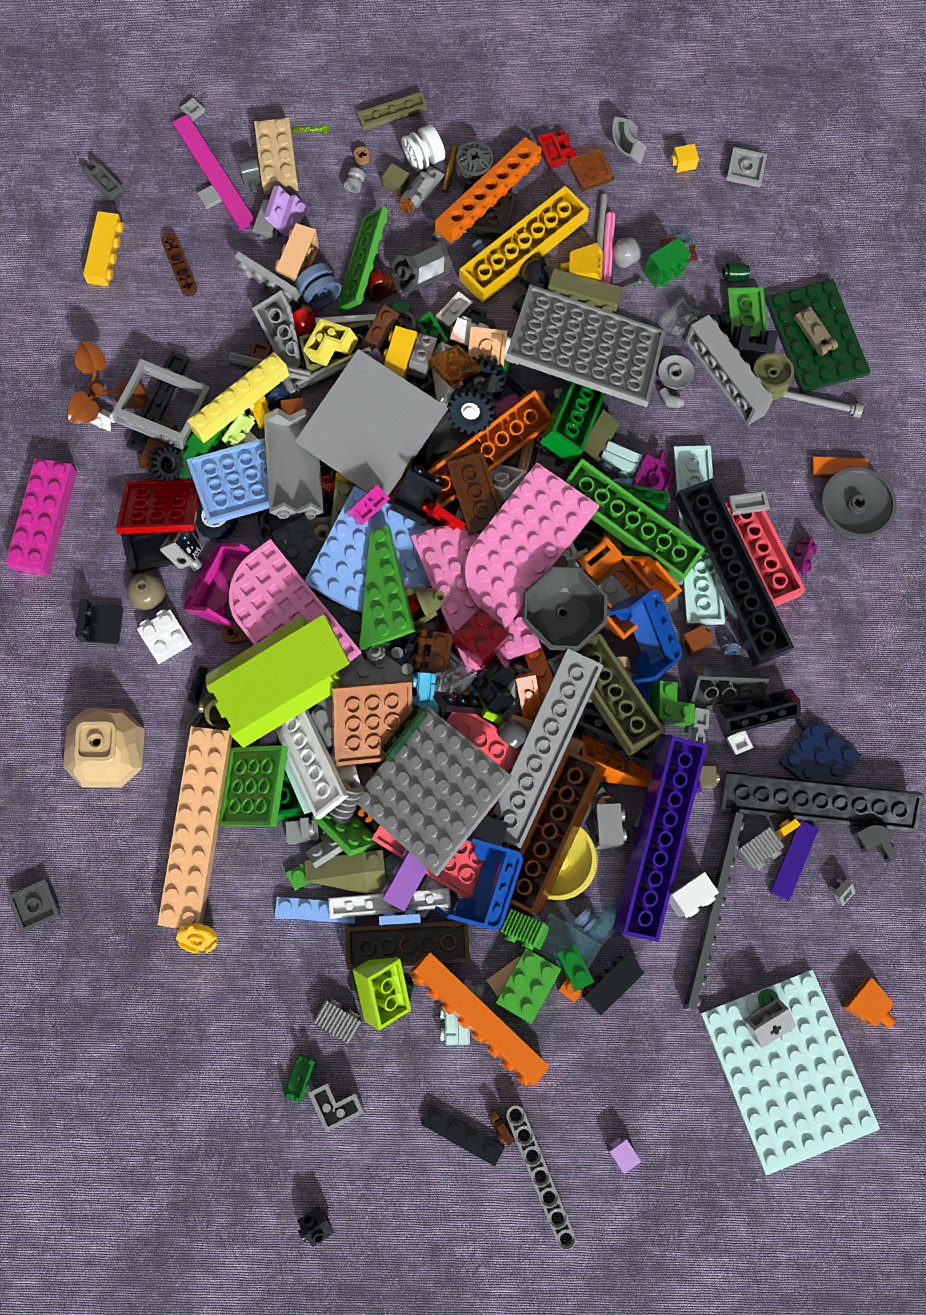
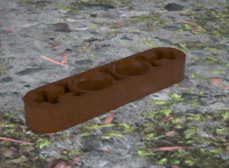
(180, 264)

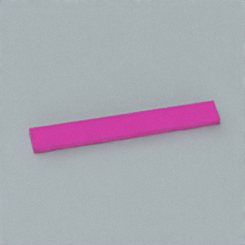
(214, 172)

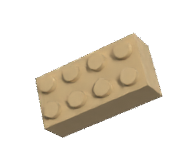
(276, 155)

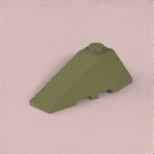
(356, 873)

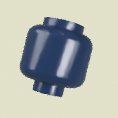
(277, 394)

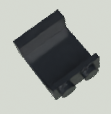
(415, 490)

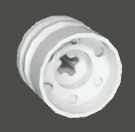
(423, 148)

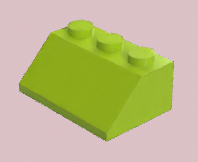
(382, 991)

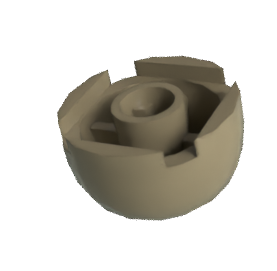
(146, 592)

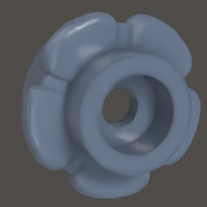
(731, 648)

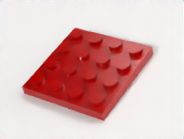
(158, 506)

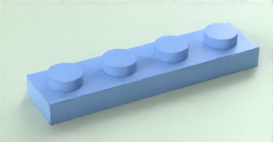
(307, 910)

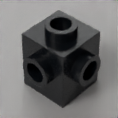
(315, 1226)

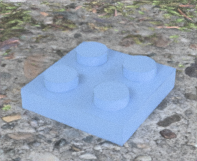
(391, 918)

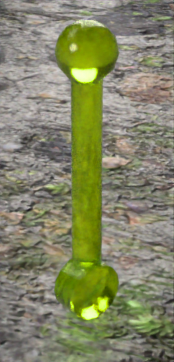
(325, 129)

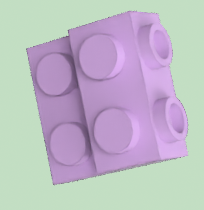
(284, 210)

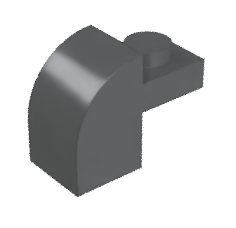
(876, 836)

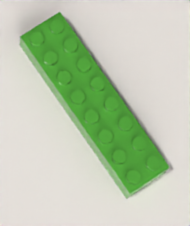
(635, 522)

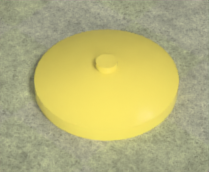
(577, 868)

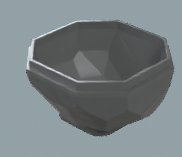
(569, 591)

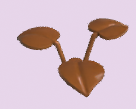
(81, 407)

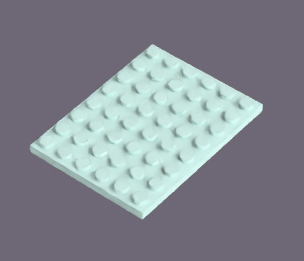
(798, 1089)

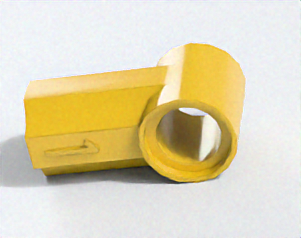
(259, 409)

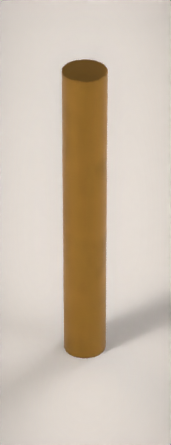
(449, 170)

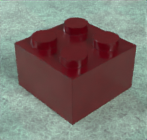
(481, 637)

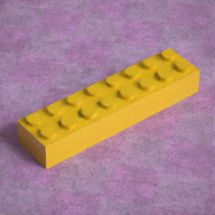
(526, 240)

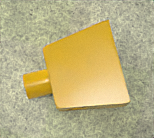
(585, 262)

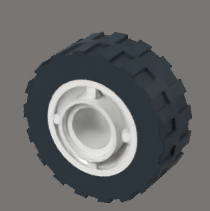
(214, 531)

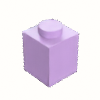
(623, 1154)

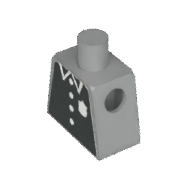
(183, 549)

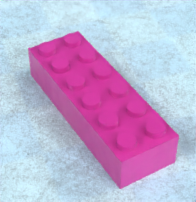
(41, 517)

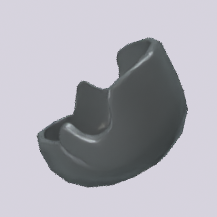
(512, 733)

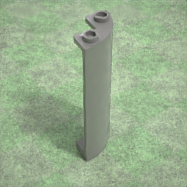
(291, 470)

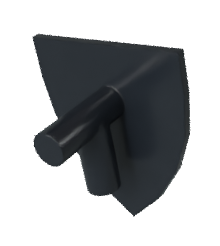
(409, 647)

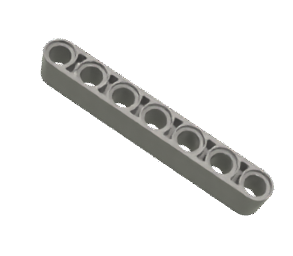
(541, 1186)

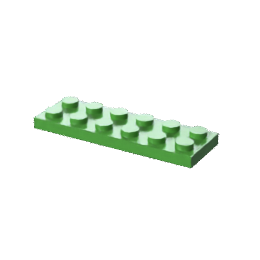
(362, 259)

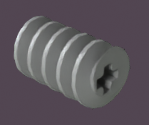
(343, 812)

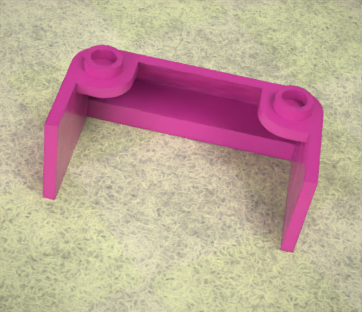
(210, 588)

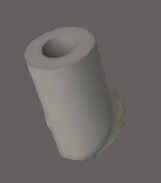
(670, 400)

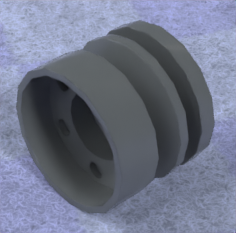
(473, 162)

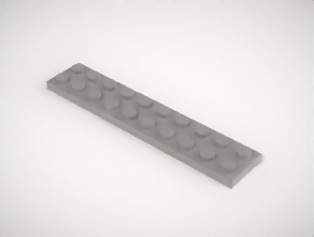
(546, 743)

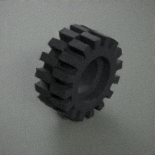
(174, 463)

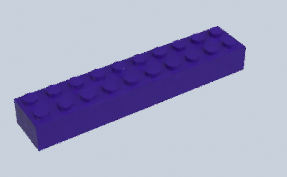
(659, 838)

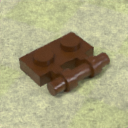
(440, 651)

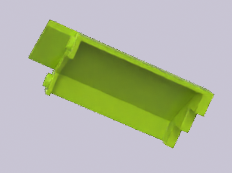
(278, 678)

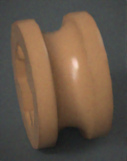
(358, 152)

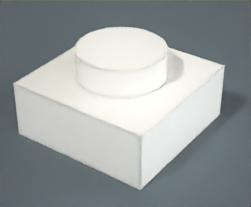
(739, 743)

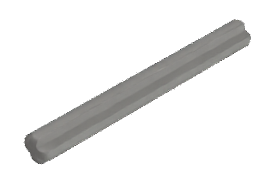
(253, 362)
(329, 370)

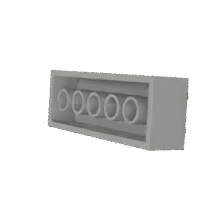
(728, 370)

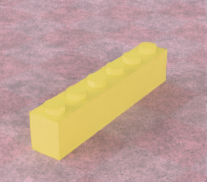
(238, 397)

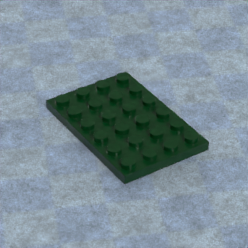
(810, 368)

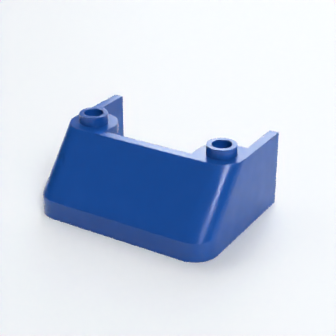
(654, 634)
(493, 887)

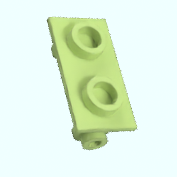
(233, 435)

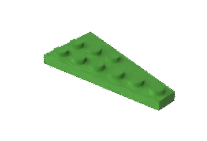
(385, 603)

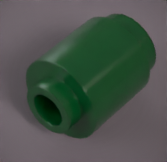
(736, 272)

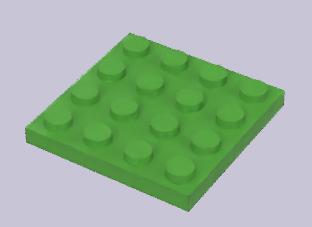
(253, 786)

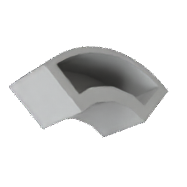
(626, 139)

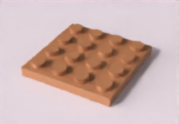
(366, 719)

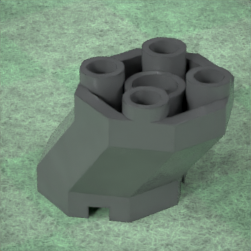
(420, 266)

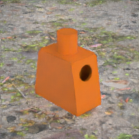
(870, 1004)

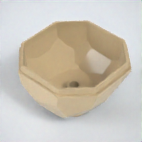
(117, 755)

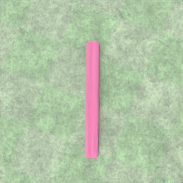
(608, 247)

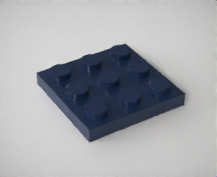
(819, 755)

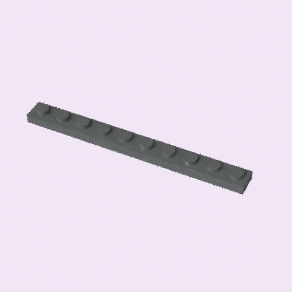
(712, 919)

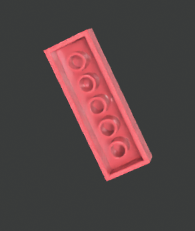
(769, 556)

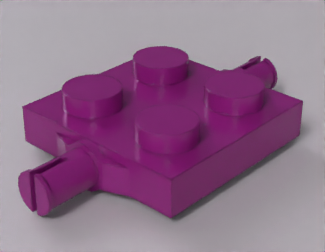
(653, 472)

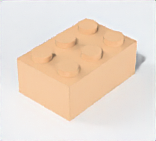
(297, 253)

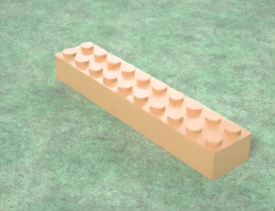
(195, 828)

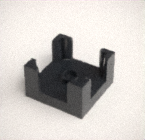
(765, 344)

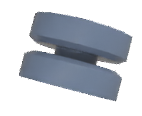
(318, 286)

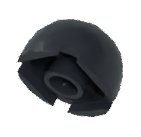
(535, 273)

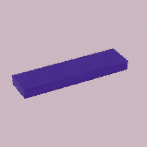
(794, 860)

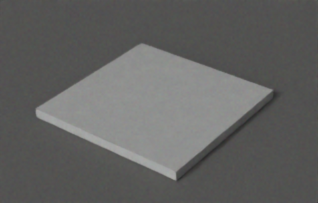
(371, 424)

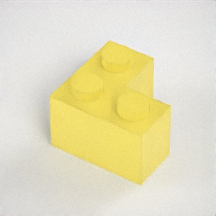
(327, 339)

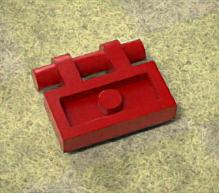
(551, 148)
(443, 516)

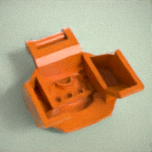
(633, 573)

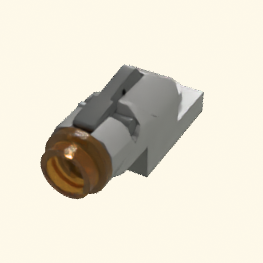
(421, 190)

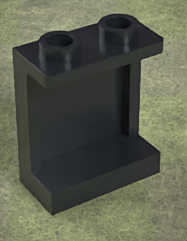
(144, 551)

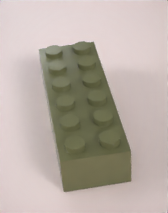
(620, 700)

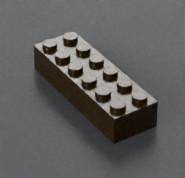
(408, 942)

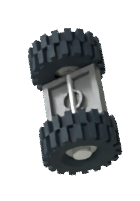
(473, 404)

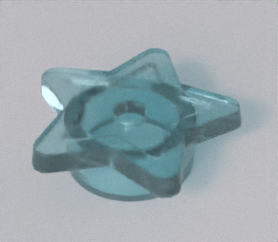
(687, 237)

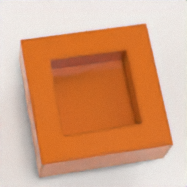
(567, 991)

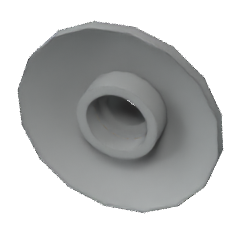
(677, 365)

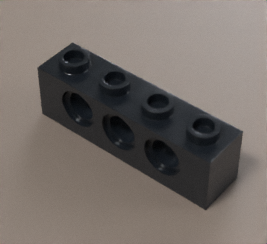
(759, 711)
(593, 725)

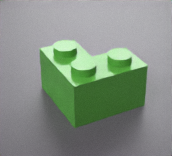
(665, 705)

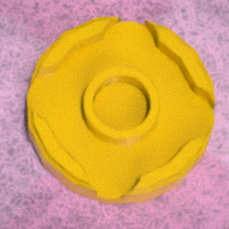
(196, 938)

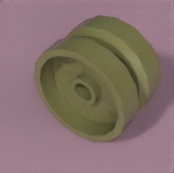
(775, 373)

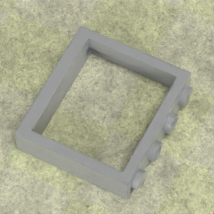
(149, 427)

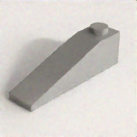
(278, 324)

